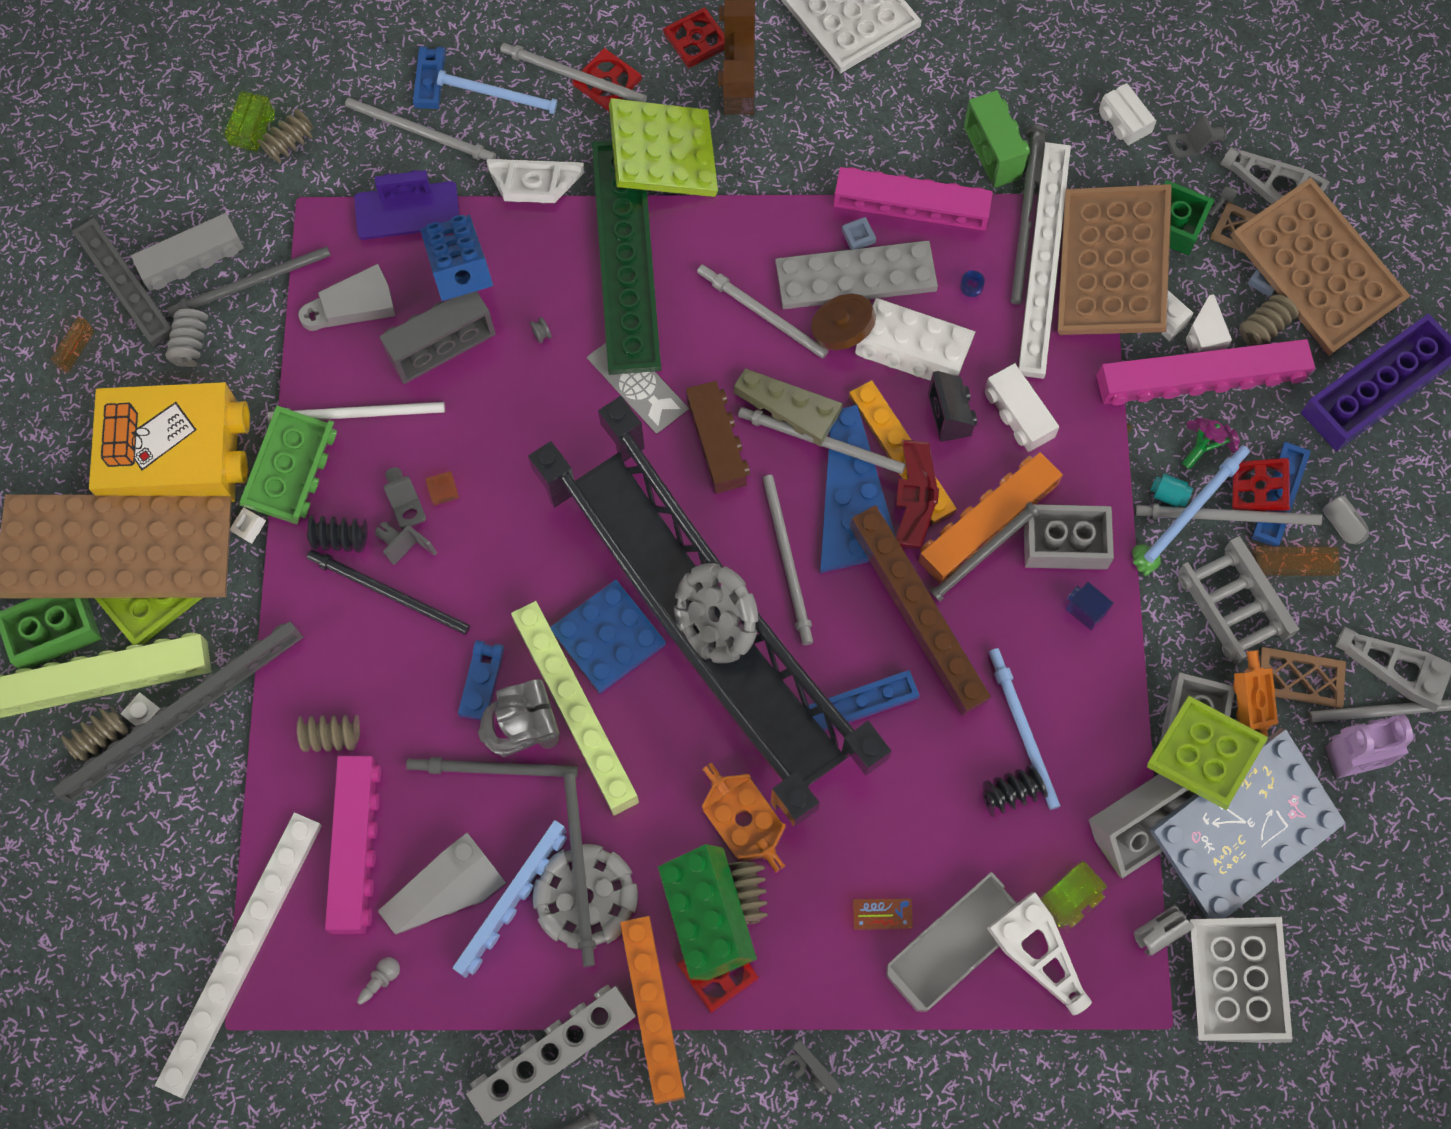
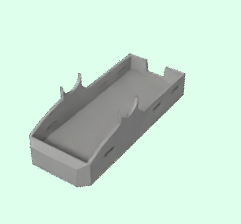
(950, 946)

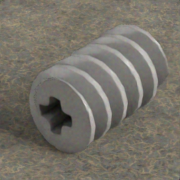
(185, 337)

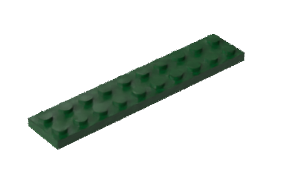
(625, 270)

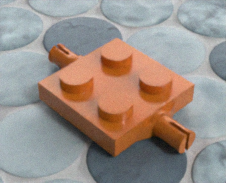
(1256, 695)

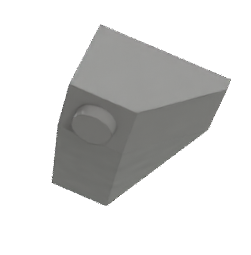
(449, 883)

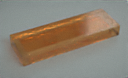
(1298, 561)

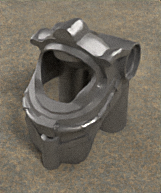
(522, 716)

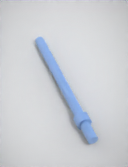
(1227, 469)
(1003, 677)

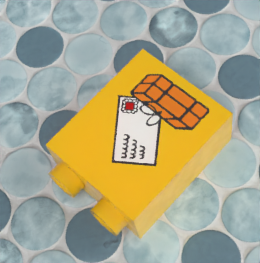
(168, 441)

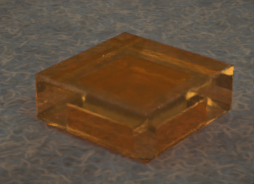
(442, 488)

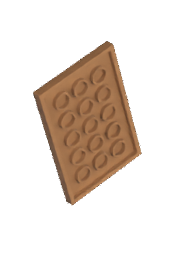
(1115, 260)
(1320, 265)

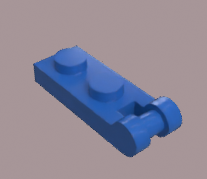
(426, 90)
(480, 680)

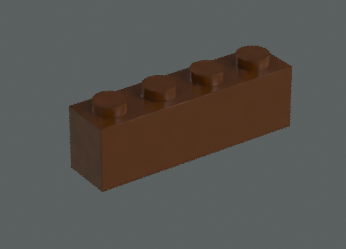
(716, 436)

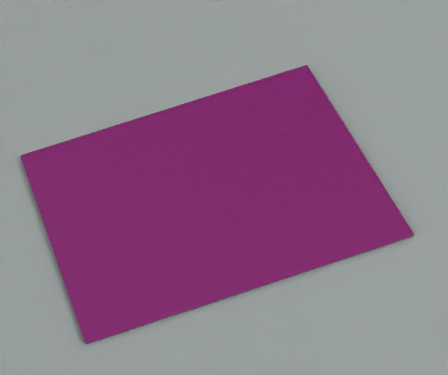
(894, 834)

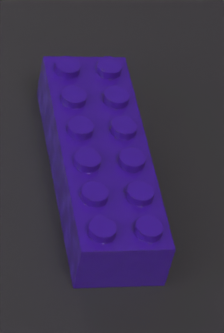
(1380, 383)

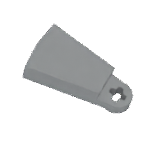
(350, 301)

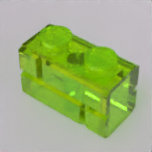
(249, 121)
(1073, 894)

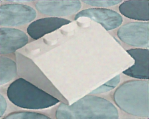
(1241, 980)

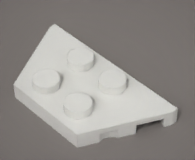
(533, 179)

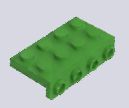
(288, 465)

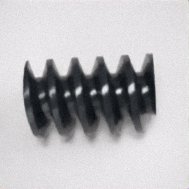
(337, 535)
(1013, 789)

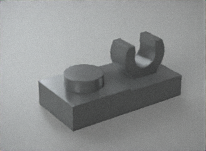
(822, 1078)

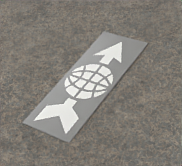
(643, 392)

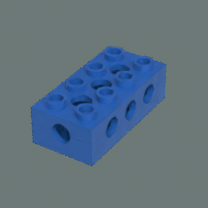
(457, 258)

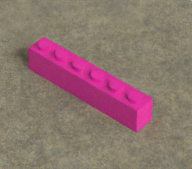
(913, 198)
(352, 845)

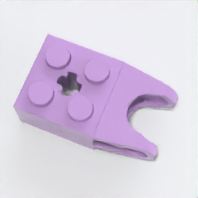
(1369, 745)

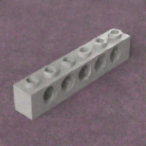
(491, 1105)

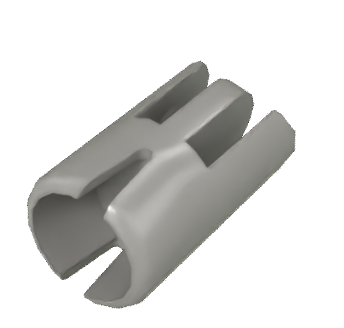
(1346, 520)
(1162, 930)

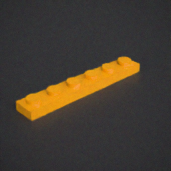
(890, 434)

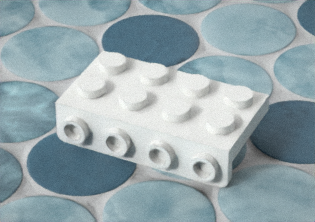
(915, 341)

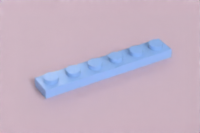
(504, 910)

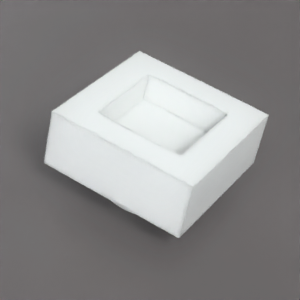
(247, 525)
(140, 710)

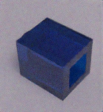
(1088, 605)

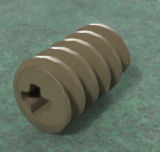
(286, 135)
(1268, 320)
(328, 734)
(95, 735)
(748, 890)

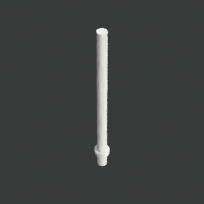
(371, 411)

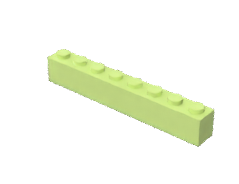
(103, 674)
(575, 708)

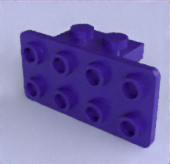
(404, 205)

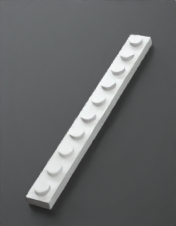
(1044, 260)
(238, 956)

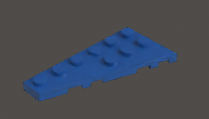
(850, 490)

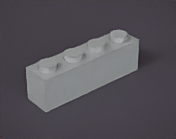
(187, 252)

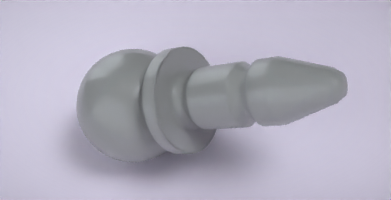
(386, 971)

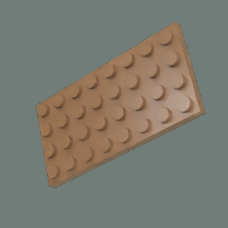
(114, 546)

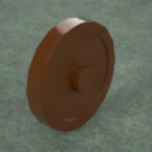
(843, 321)

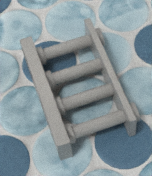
(1250, 578)

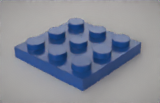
(608, 636)

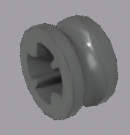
(540, 330)

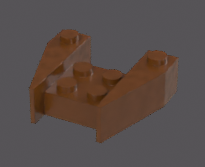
(739, 60)

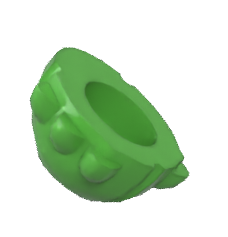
(1141, 563)

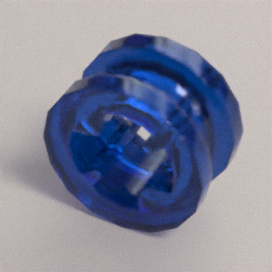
(975, 276)

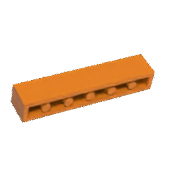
(997, 508)
(652, 1011)

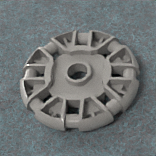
(702, 612)
(598, 883)

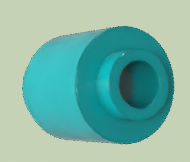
(1171, 490)

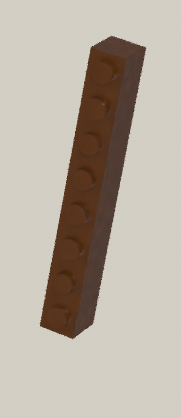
(919, 610)

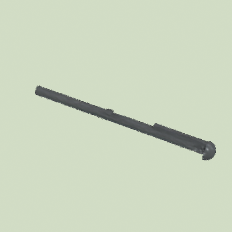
(1033, 171)

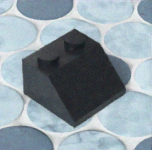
(951, 406)

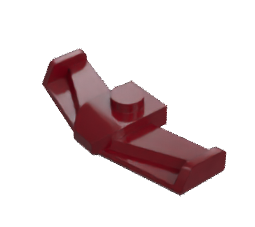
(917, 494)

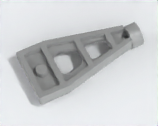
(1277, 169)
(1432, 673)

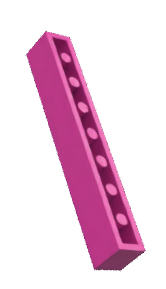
(1205, 372)

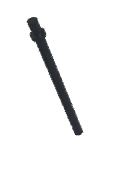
(326, 562)

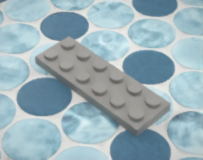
(864, 271)

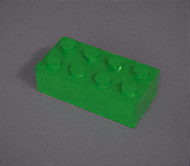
(707, 913)

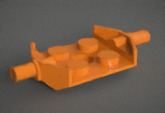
(736, 795)

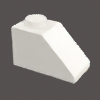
(1209, 329)

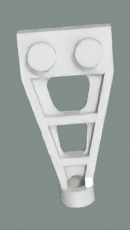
(1019, 924)

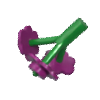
(1213, 431)

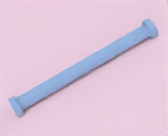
(510, 95)

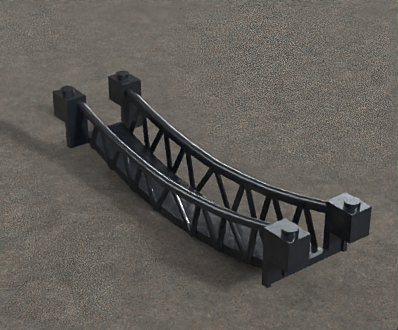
(655, 565)

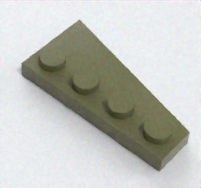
(796, 406)

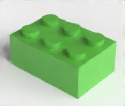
(996, 138)
(46, 629)

